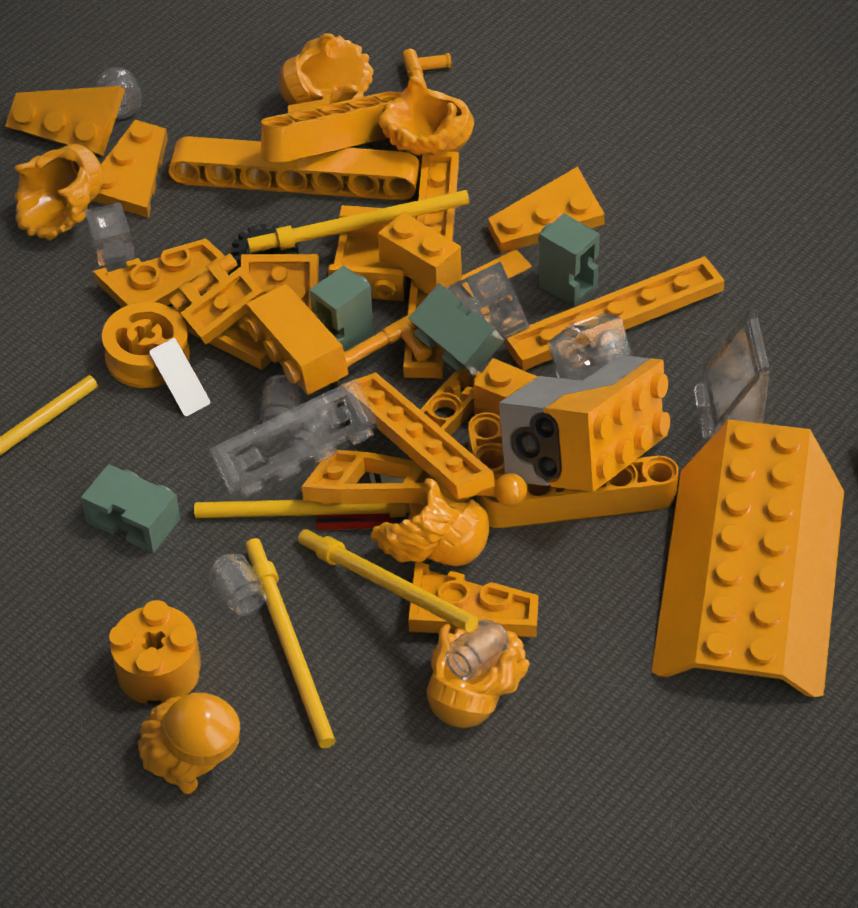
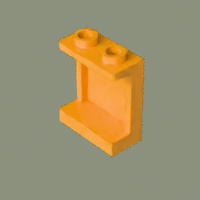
(360, 254)

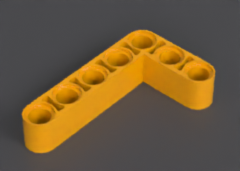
(640, 487)

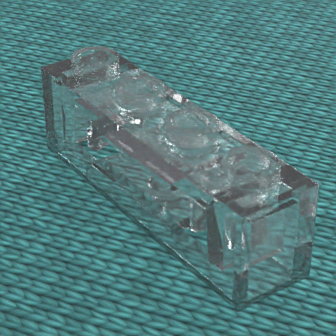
(285, 464)

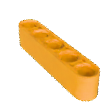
(324, 128)

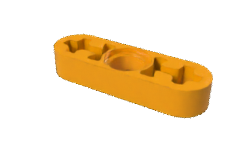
(449, 396)

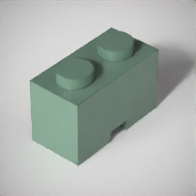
(567, 260)
(344, 306)
(456, 330)
(131, 505)

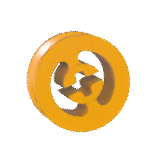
(139, 330)

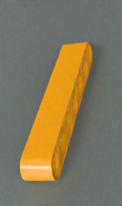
(333, 173)

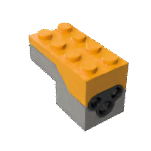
(585, 429)

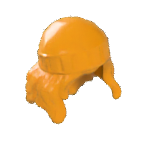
(326, 67)
(426, 120)
(56, 190)
(436, 530)
(472, 700)
(188, 738)

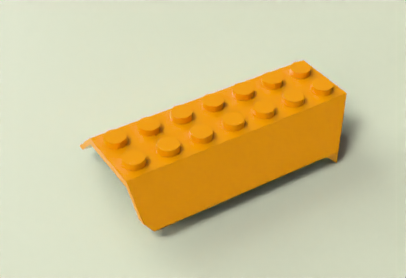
(752, 558)

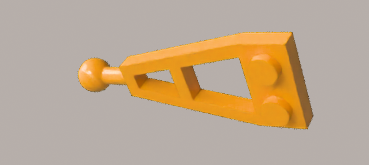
(337, 477)

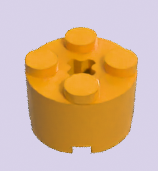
(155, 653)

